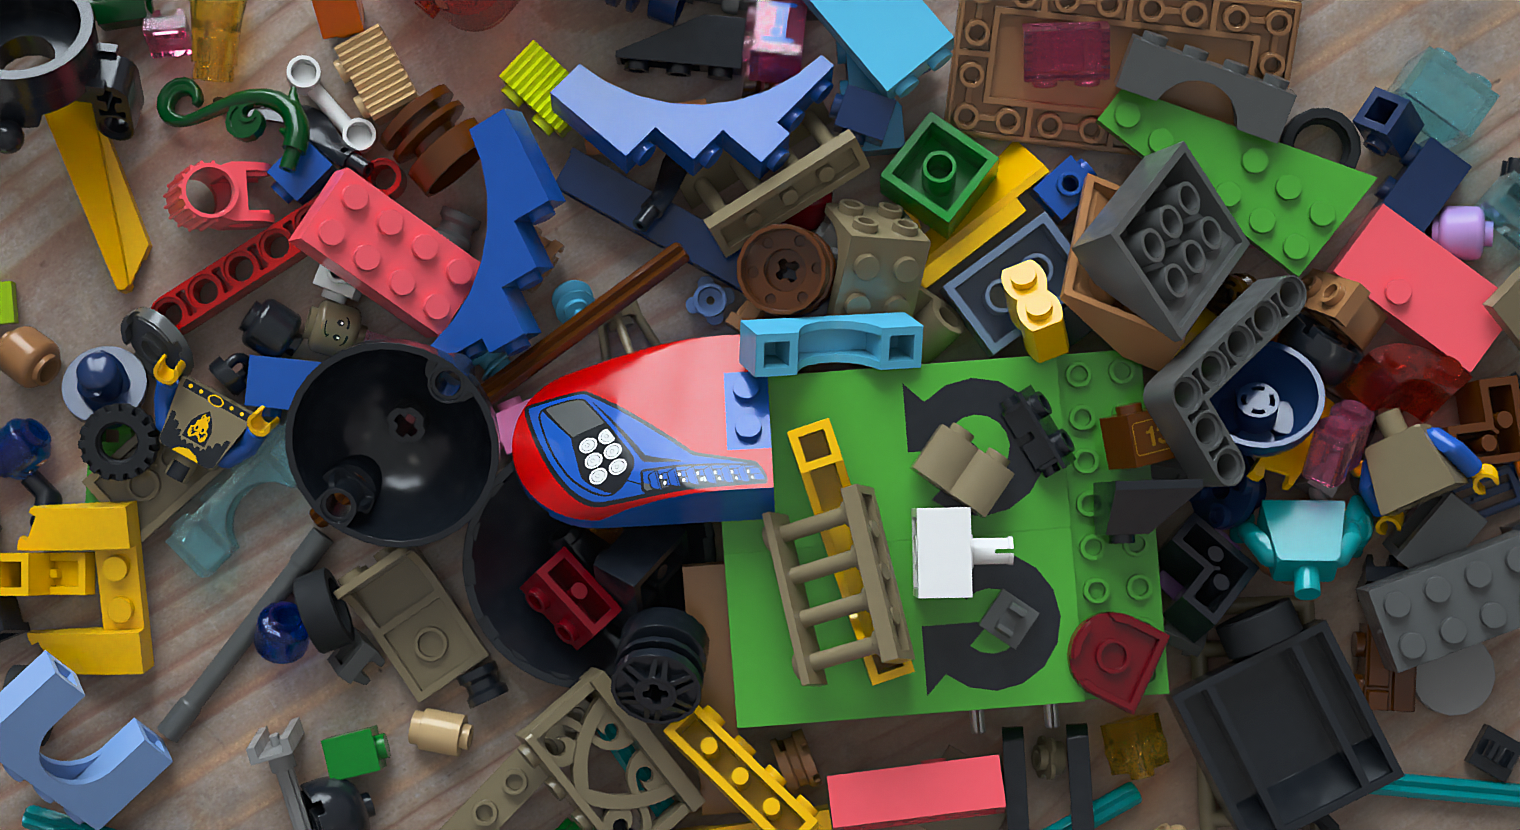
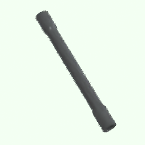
(190, 705)

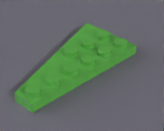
(1275, 192)

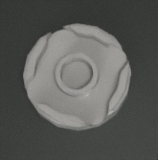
(1456, 681)

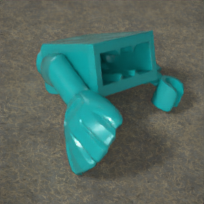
(1306, 539)

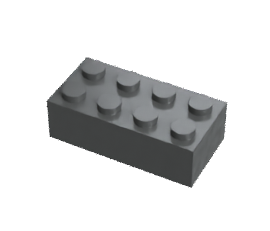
(1445, 603)

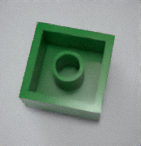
(939, 175)

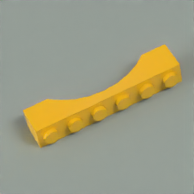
(823, 477)

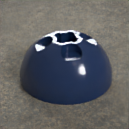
(1271, 402)

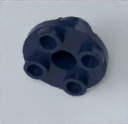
(103, 378)
(1230, 505)

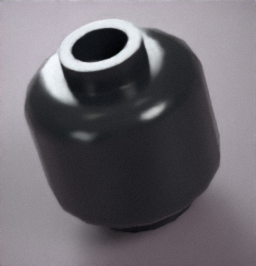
(271, 329)

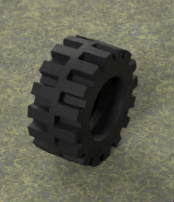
(100, 461)

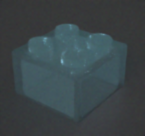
(1444, 95)

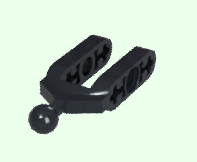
(1078, 773)

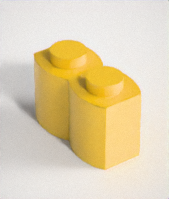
(1035, 311)

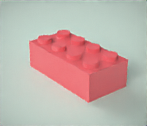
(386, 253)

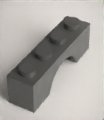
(1257, 103)

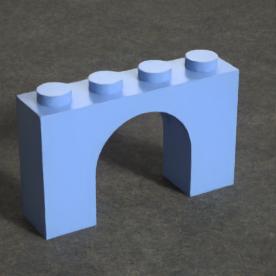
(89, 787)

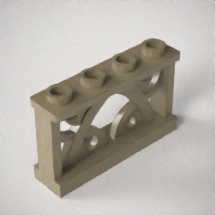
(666, 776)

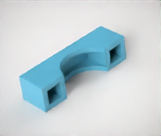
(790, 344)

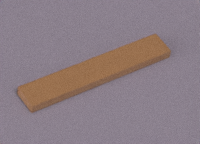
(707, 603)

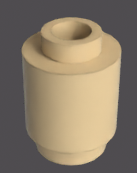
(440, 731)

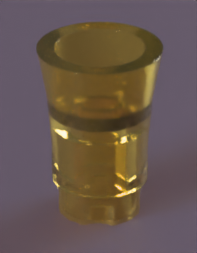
(215, 38)

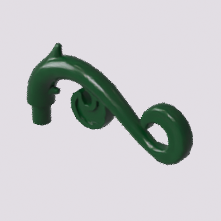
(237, 107)

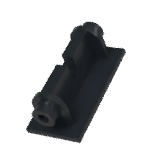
(1049, 443)

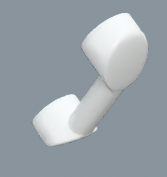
(306, 76)

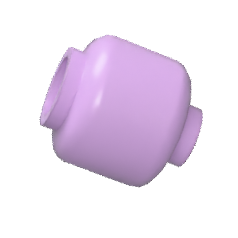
(1462, 231)

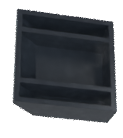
(1285, 733)

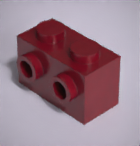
(570, 599)

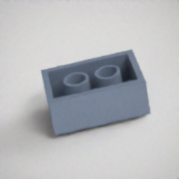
(979, 290)

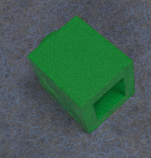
(356, 752)

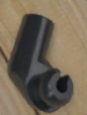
(42, 490)

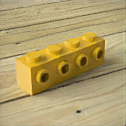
(735, 772)

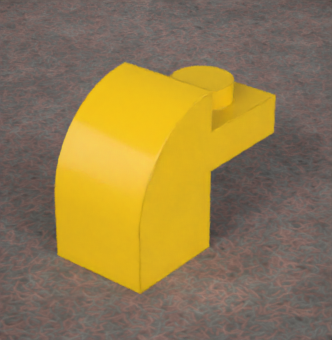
(47, 573)

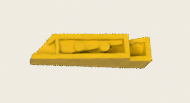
(102, 191)
(989, 216)

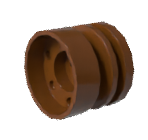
(429, 132)
(763, 265)

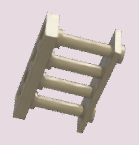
(784, 193)
(878, 596)

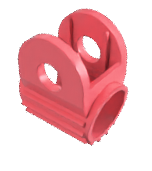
(230, 210)

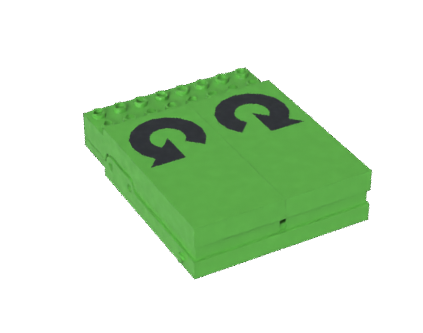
(1057, 565)

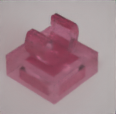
(167, 35)

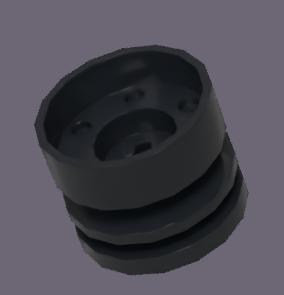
(660, 665)

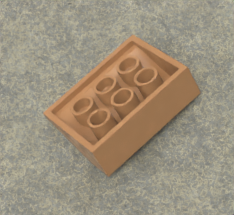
(1103, 313)

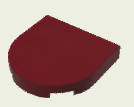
(1115, 657)

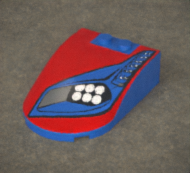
(650, 439)

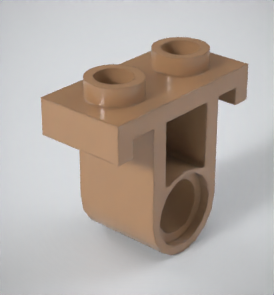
(1343, 307)

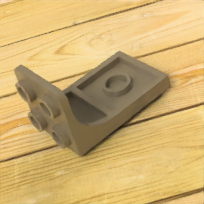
(878, 259)
(413, 619)

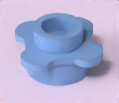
(706, 289)

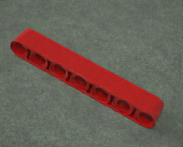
(259, 253)

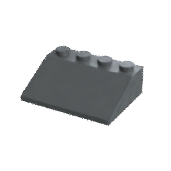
(1163, 242)

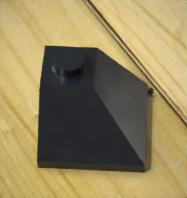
(1138, 506)

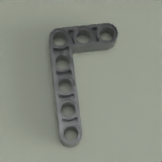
(1182, 388)

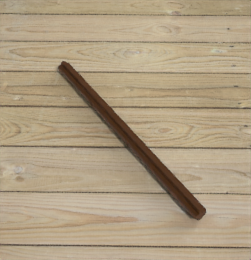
(572, 331)

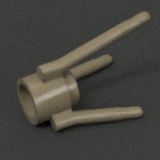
(619, 324)

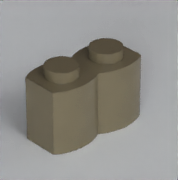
(963, 469)

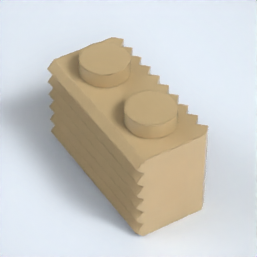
(376, 74)

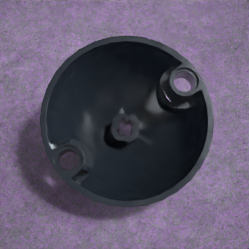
(419, 475)

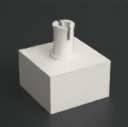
(947, 552)

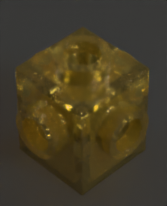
(1135, 745)

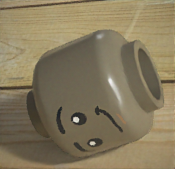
(333, 327)

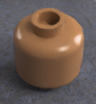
(29, 357)

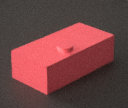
(1420, 287)
(917, 793)

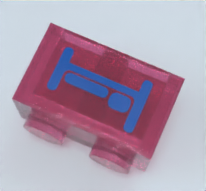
(776, 39)

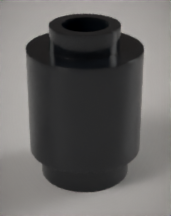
(578, 542)

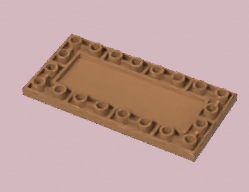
(995, 103)

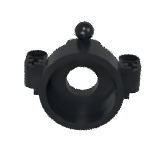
(78, 71)

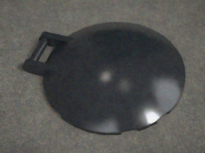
(505, 548)

